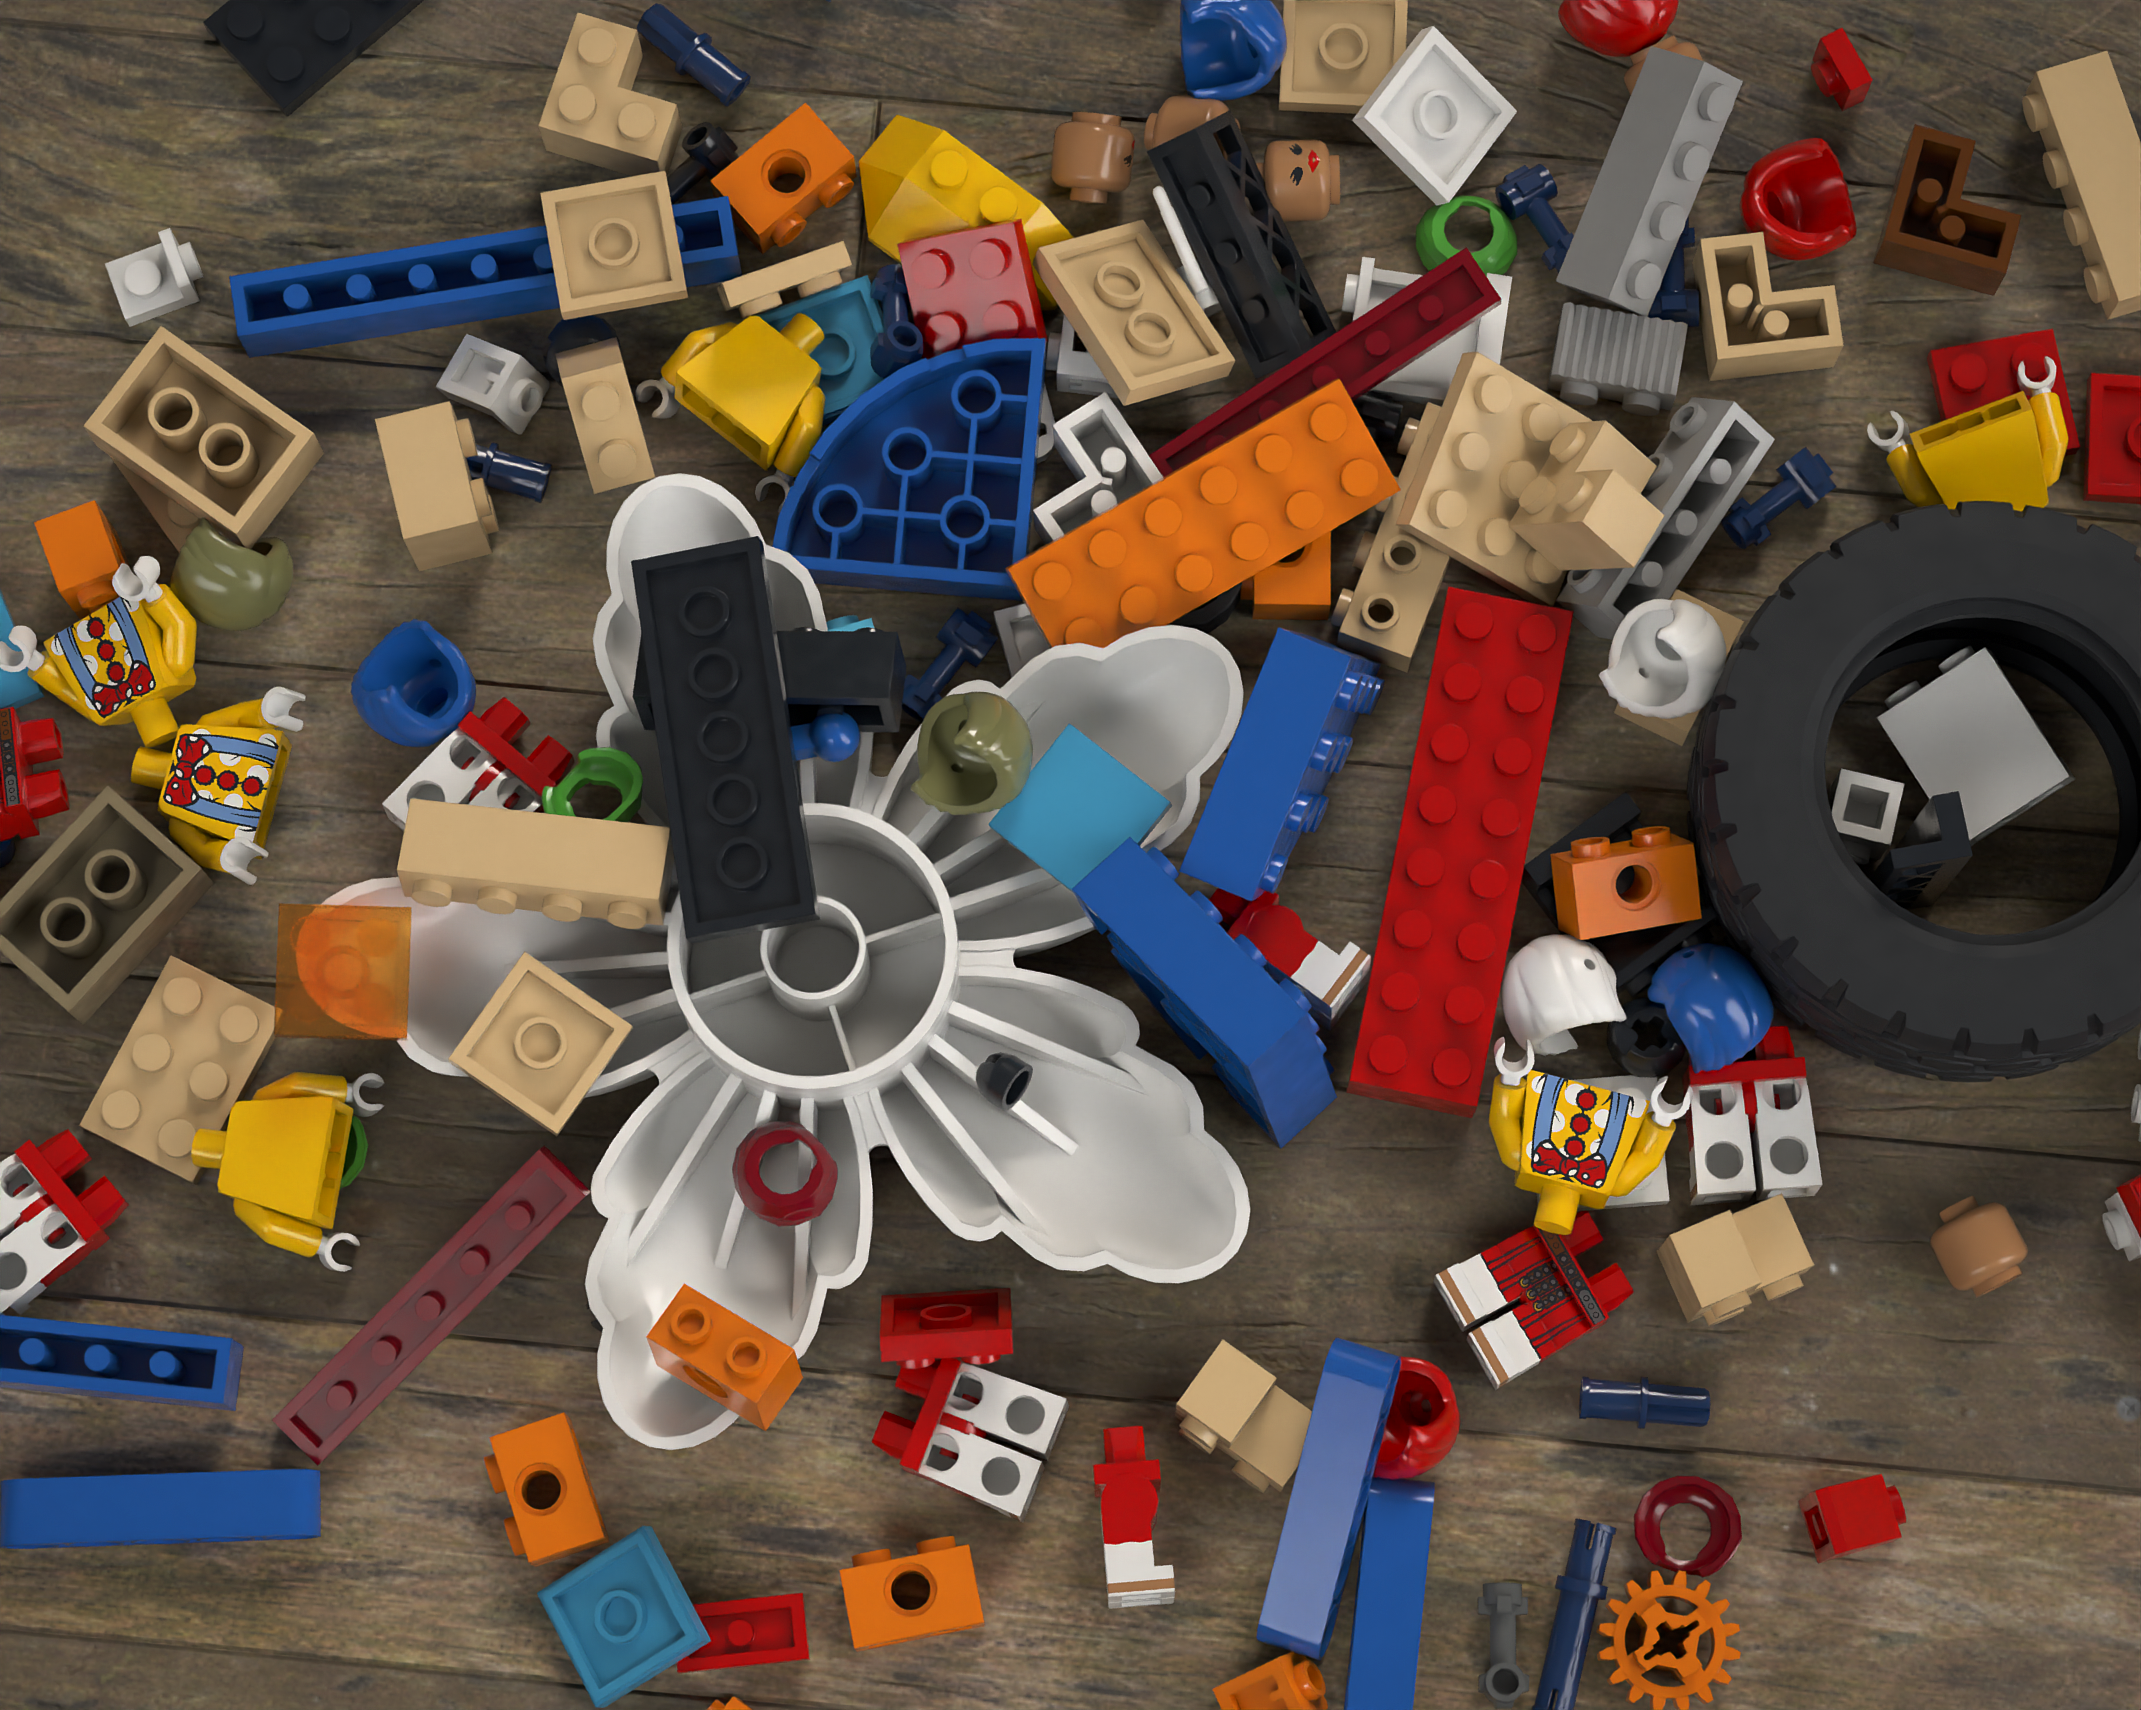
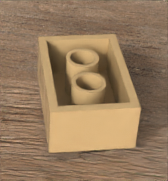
(204, 438)

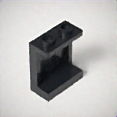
(1631, 953)

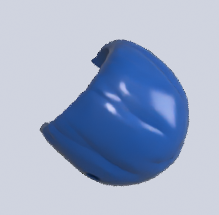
(1230, 46)
(407, 679)
(1713, 1003)

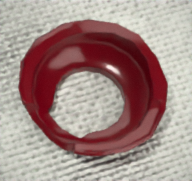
(776, 1207)
(1712, 1500)

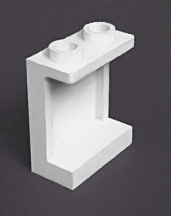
(1432, 373)
(1975, 739)

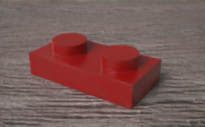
(750, 1633)

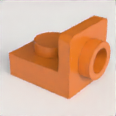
(1281, 1684)

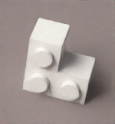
(1104, 461)

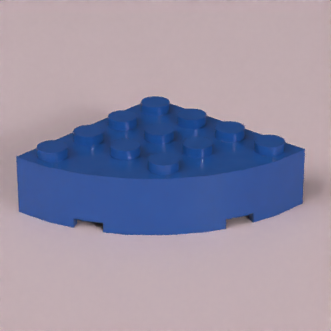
(926, 477)
(1281, 762)
(1211, 989)

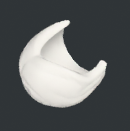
(1665, 659)
(1557, 987)

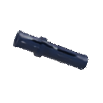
(1574, 1615)

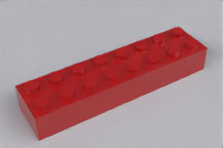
(1460, 853)

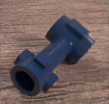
(1528, 193)
(1673, 300)
(901, 340)
(1804, 480)
(965, 639)

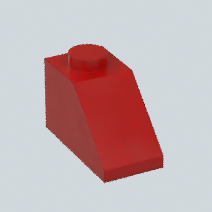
(1852, 1517)

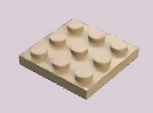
(1474, 468)

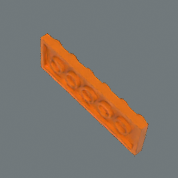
(1207, 524)

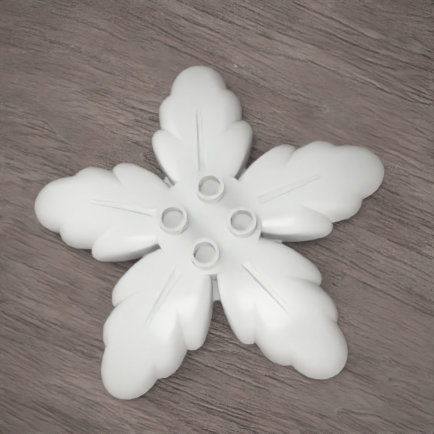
(863, 1016)

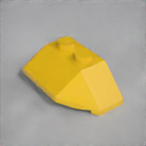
(931, 184)

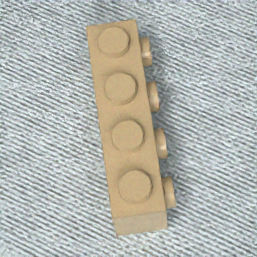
(2098, 168)
(1398, 573)
(536, 863)

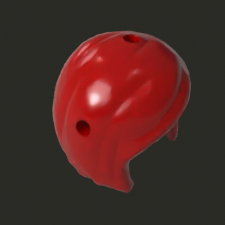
(1617, 26)
(1798, 201)
(1420, 1444)

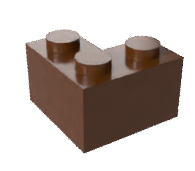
(1935, 230)

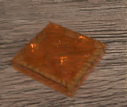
(343, 972)

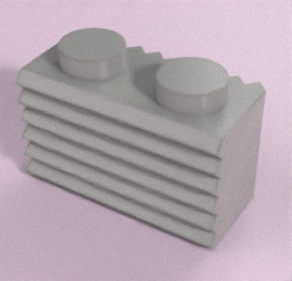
(1617, 359)

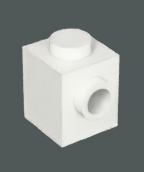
(1864, 813)

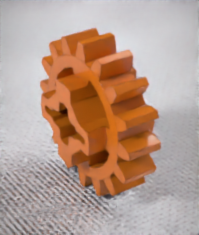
(1687, 1667)

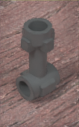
(1504, 1679)

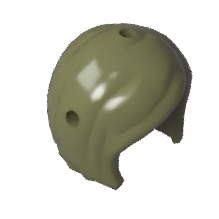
(230, 583)
(972, 754)

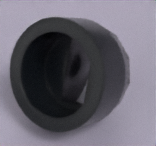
(1003, 1079)

